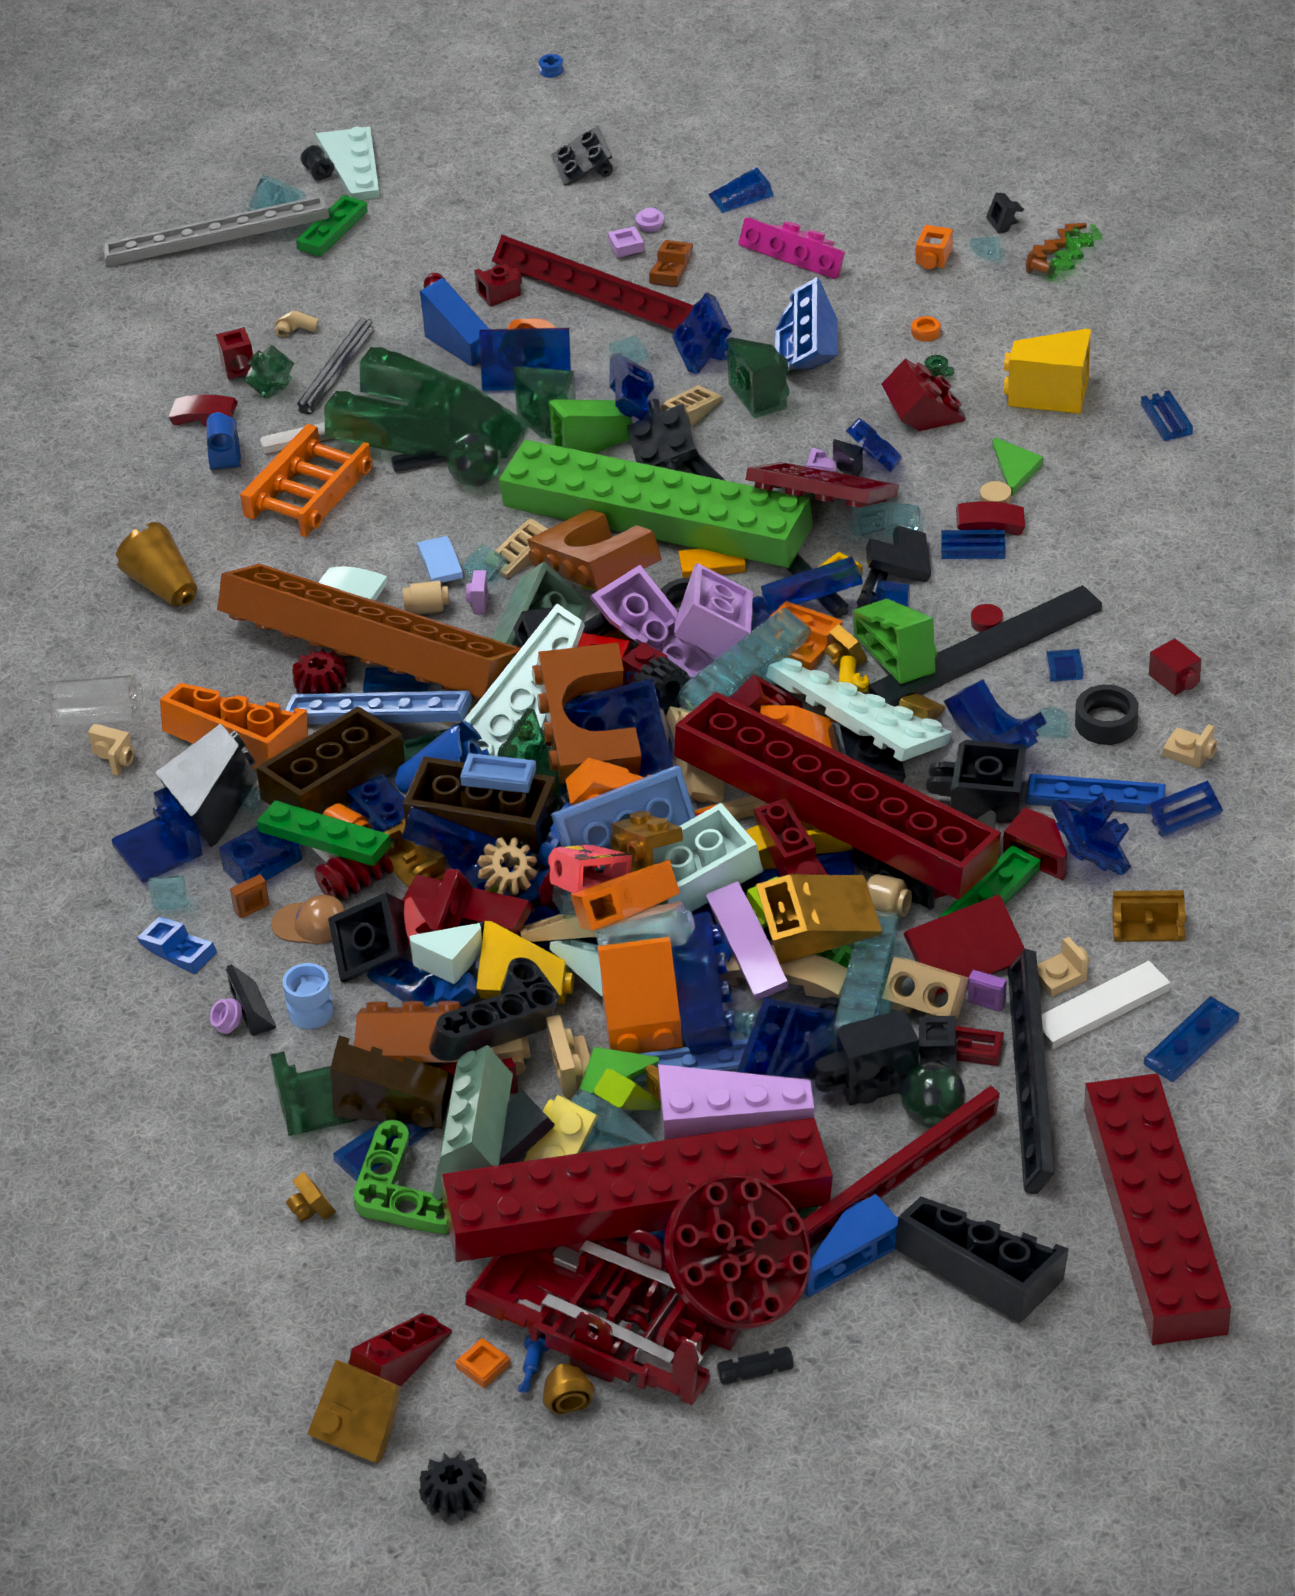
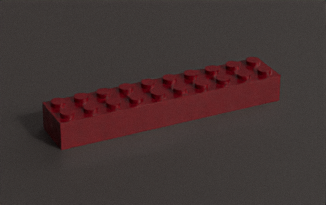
(838, 795)
(622, 1187)

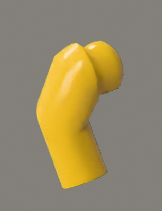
(848, 674)

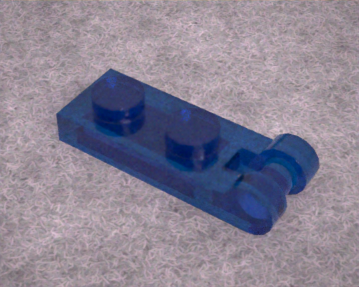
(446, 836)

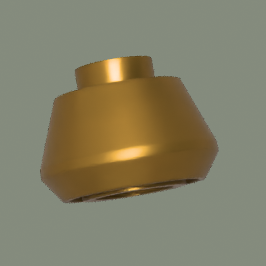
(567, 1389)

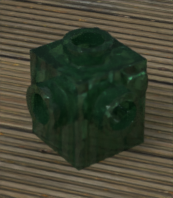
(269, 371)

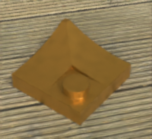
(356, 1411)

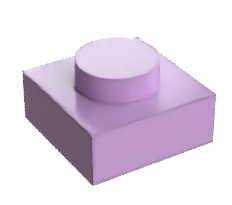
(626, 241)
(478, 592)

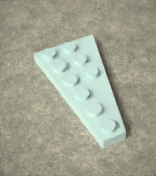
(514, 688)
(862, 713)

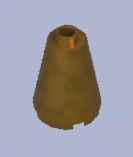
(157, 564)

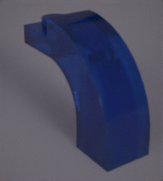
(985, 720)

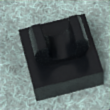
(1002, 212)

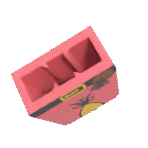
(575, 866)

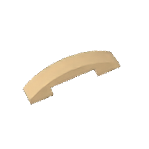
(817, 975)

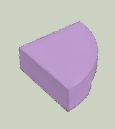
(819, 460)

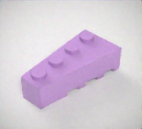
(719, 1101)

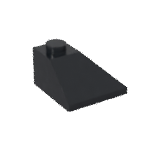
(368, 935)

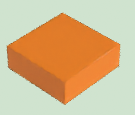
(483, 1362)

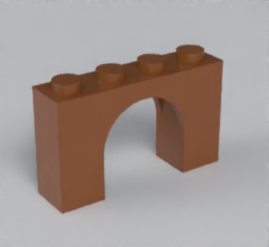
(587, 552)
(563, 677)

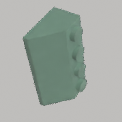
(538, 590)
(474, 1115)

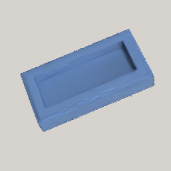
(498, 773)

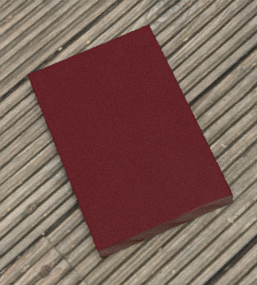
(968, 940)

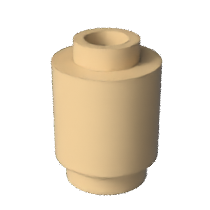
(425, 597)

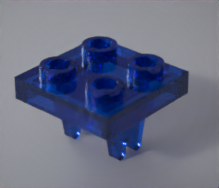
(702, 334)
(1092, 835)

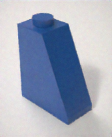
(451, 322)

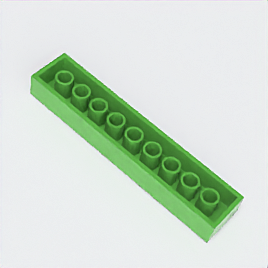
(672, 503)

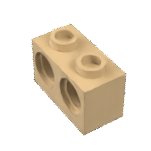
(927, 982)

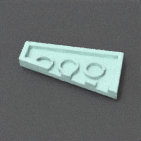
(353, 160)

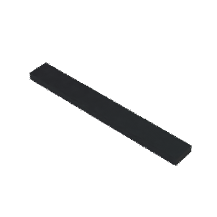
(994, 643)
(1030, 1072)

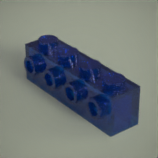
(702, 988)

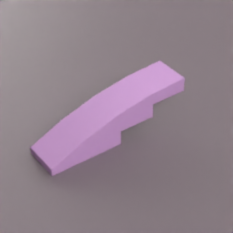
(747, 941)

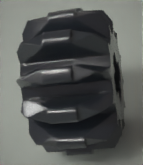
(452, 1486)

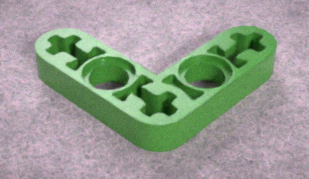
(384, 1185)

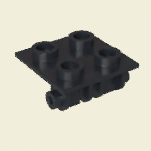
(583, 156)

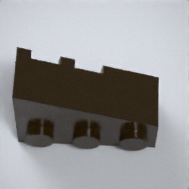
(386, 1089)

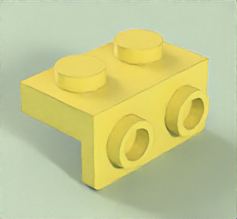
(569, 1133)

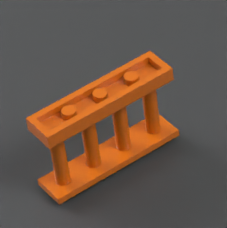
(294, 461)

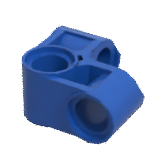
(222, 442)

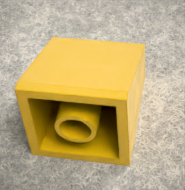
(1049, 371)

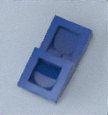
(173, 943)

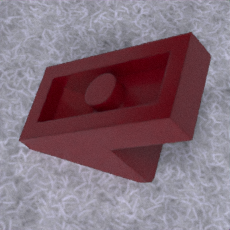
(450, 902)

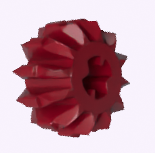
(319, 673)

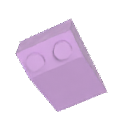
(713, 612)

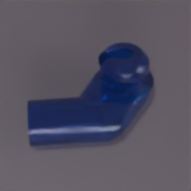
(760, 612)

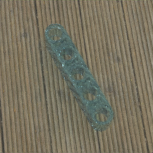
(750, 656)
(867, 973)

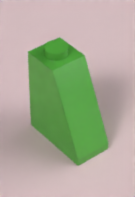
(587, 424)

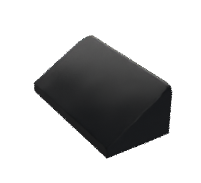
(254, 1009)

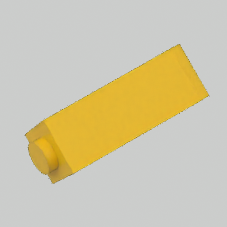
(501, 947)

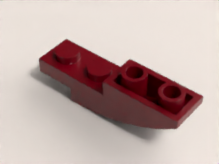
(787, 840)

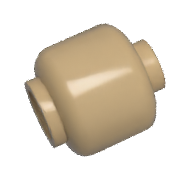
(890, 894)

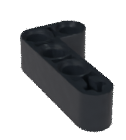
(516, 1013)

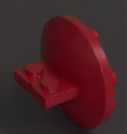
(737, 1252)

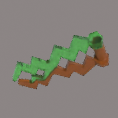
(1037, 259)

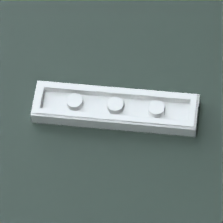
(1103, 1004)

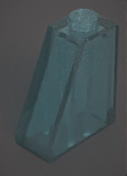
(655, 922)

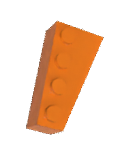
(266, 730)

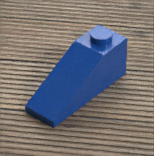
(855, 1241)

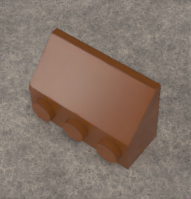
(400, 1030)

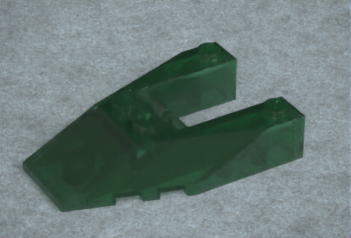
(436, 412)

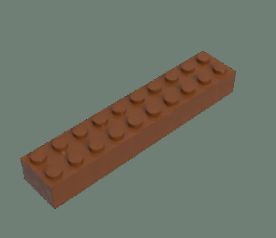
(364, 629)

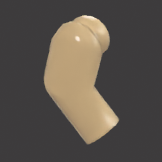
(293, 321)

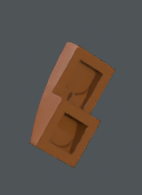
(671, 263)

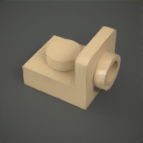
(112, 745)
(1191, 747)
(1064, 969)

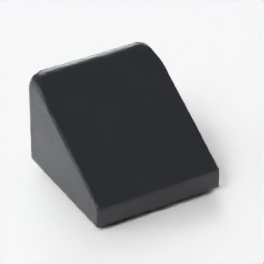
(848, 457)

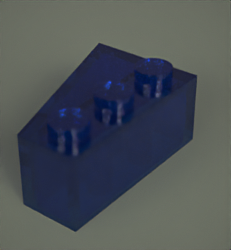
(787, 1039)

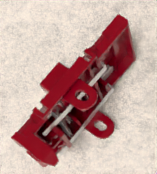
(547, 1296)

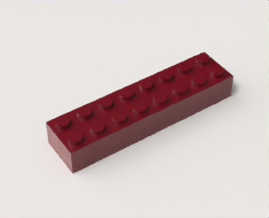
(1156, 1210)

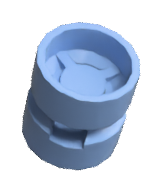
(308, 996)

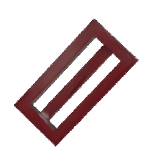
(977, 1052)

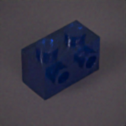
(378, 803)

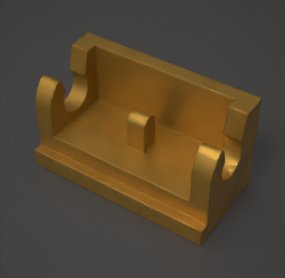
(412, 859)
(1148, 915)

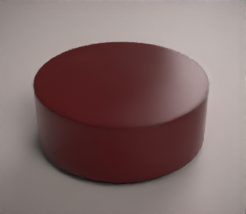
(985, 617)

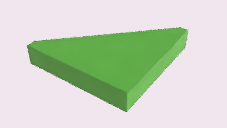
(1016, 463)
(623, 1062)

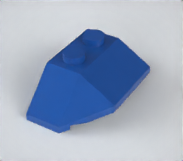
(807, 328)

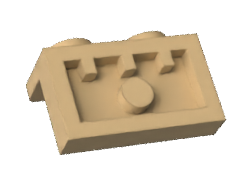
(568, 1055)

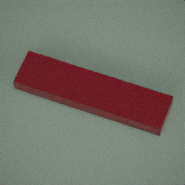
(482, 905)

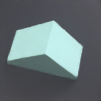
(447, 951)

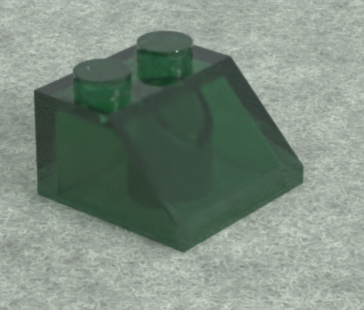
(757, 376)
(535, 389)

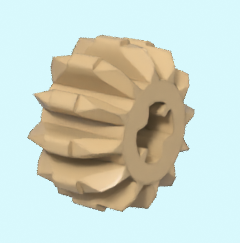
(511, 857)

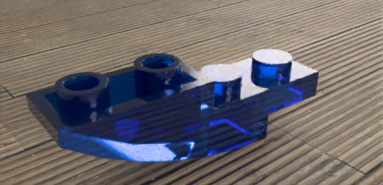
(631, 386)

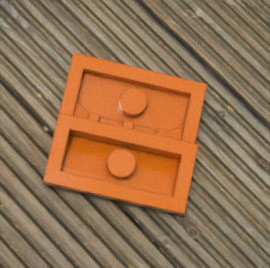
(819, 639)

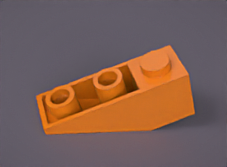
(624, 896)

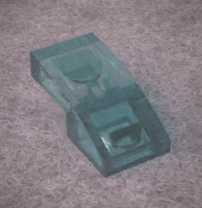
(884, 517)

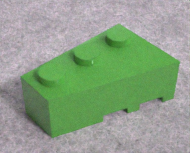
(897, 638)

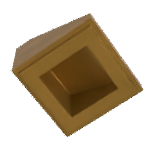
(922, 706)

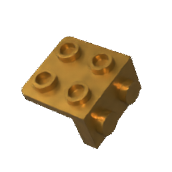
(641, 835)

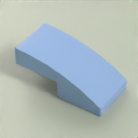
(440, 559)

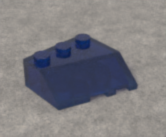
(629, 707)

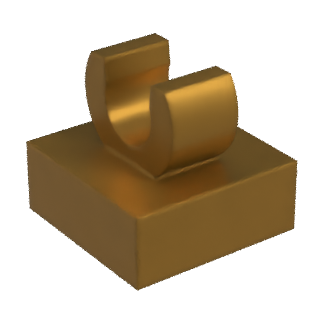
(844, 645)
(309, 1200)

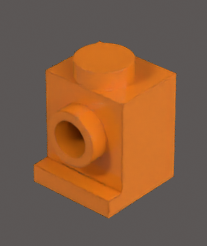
(931, 254)

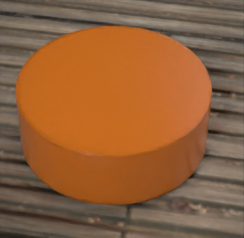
(925, 328)

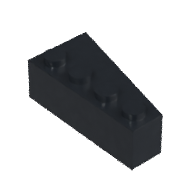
(980, 1258)

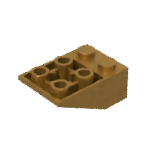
(817, 913)

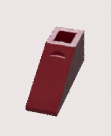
(401, 1349)

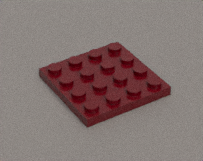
(825, 484)

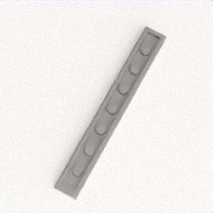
(215, 230)

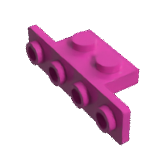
(793, 246)

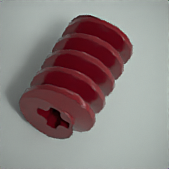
(345, 873)

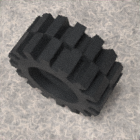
(668, 679)

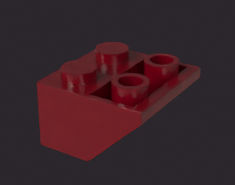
(921, 397)

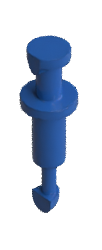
(532, 1360)

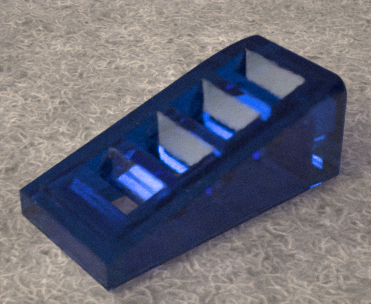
(754, 188)
(422, 991)

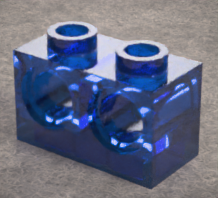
(258, 854)

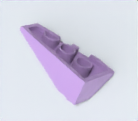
(647, 616)

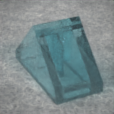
(273, 192)

